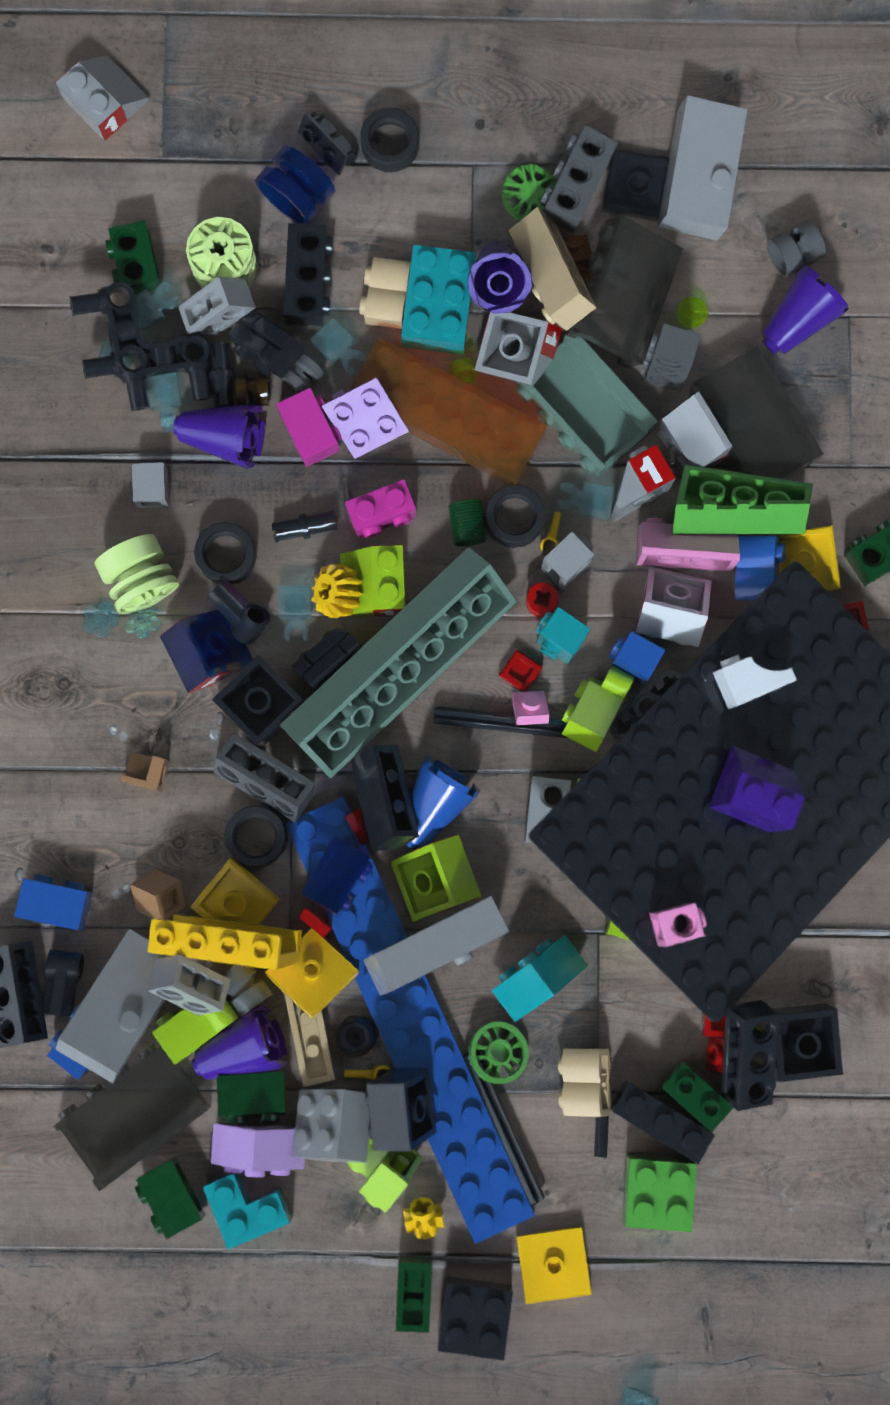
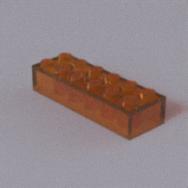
(455, 414)

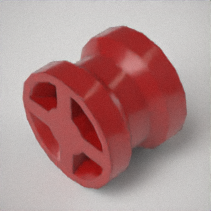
(538, 603)

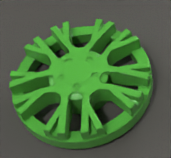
(529, 191)
(498, 1052)

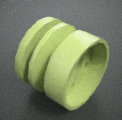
(232, 239)
(135, 570)

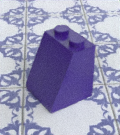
(758, 792)

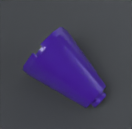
(499, 279)
(802, 312)
(225, 432)
(243, 1047)

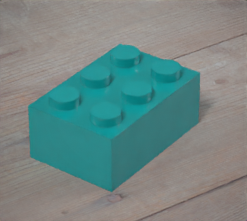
(437, 300)

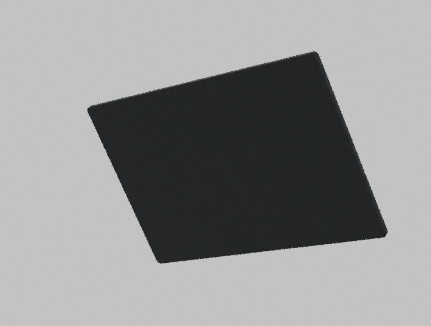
(641, 821)

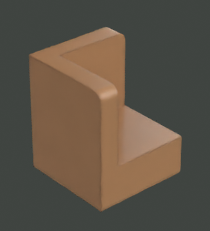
(146, 772)
(158, 895)

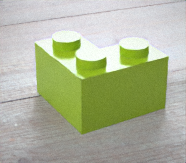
(386, 1175)

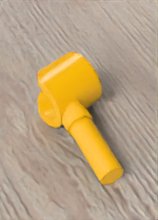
(552, 534)
(367, 1074)

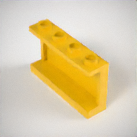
(225, 941)

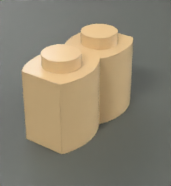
(386, 292)
(585, 1082)

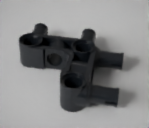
(126, 340)

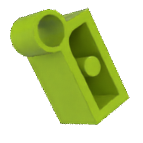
(596, 708)
(187, 1031)

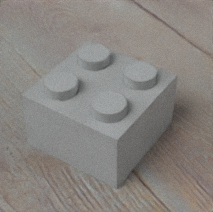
(331, 1126)

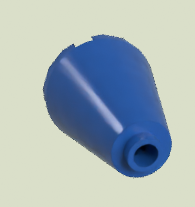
(438, 799)

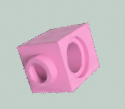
(664, 927)

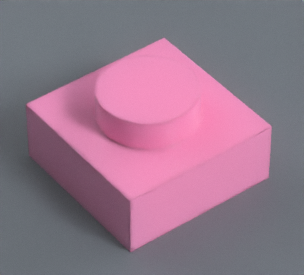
(530, 707)

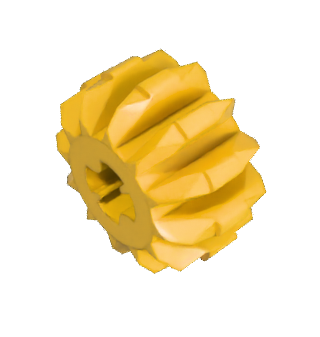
(336, 590)

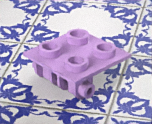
(365, 417)

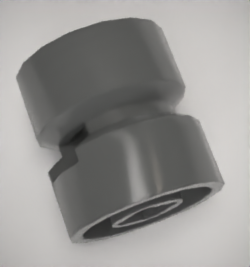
(799, 247)
(244, 989)

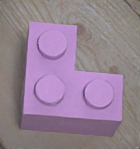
(254, 1149)

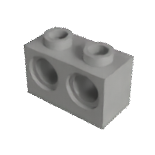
(216, 306)
(568, 560)
(537, 805)
(188, 985)

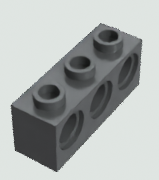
(587, 167)
(670, 356)
(264, 777)

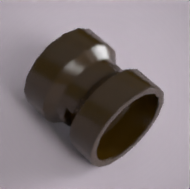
(252, 390)

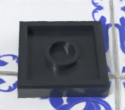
(635, 185)

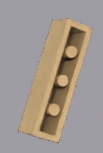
(552, 270)

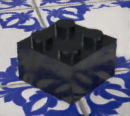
(258, 701)
(808, 1043)
(400, 1109)
(475, 1318)

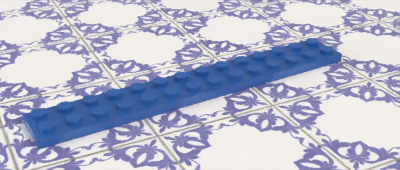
(420, 1038)

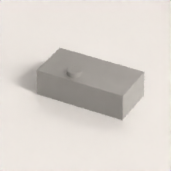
(702, 168)
(436, 946)
(114, 1010)

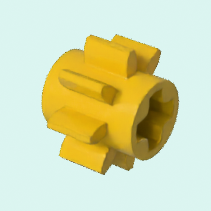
(423, 1218)

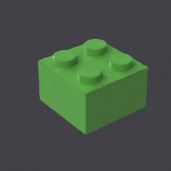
(659, 1193)

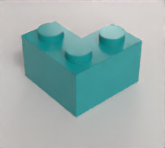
(538, 977)
(243, 1218)

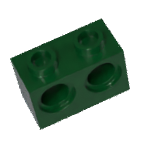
(138, 258)
(879, 546)
(695, 1096)
(413, 1294)

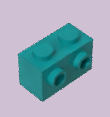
(561, 635)

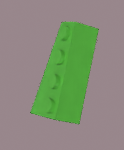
(739, 503)

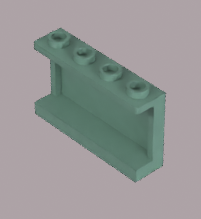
(588, 406)

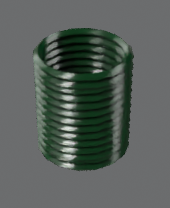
(467, 522)

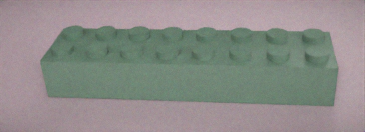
(399, 662)

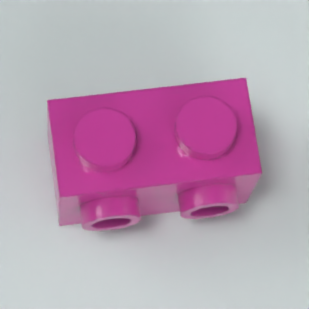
(308, 427)
(381, 510)

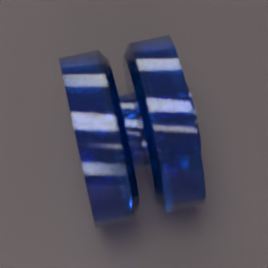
(295, 185)

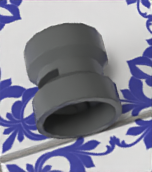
(302, 374)

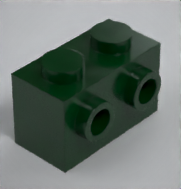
(251, 1097)
(169, 1198)

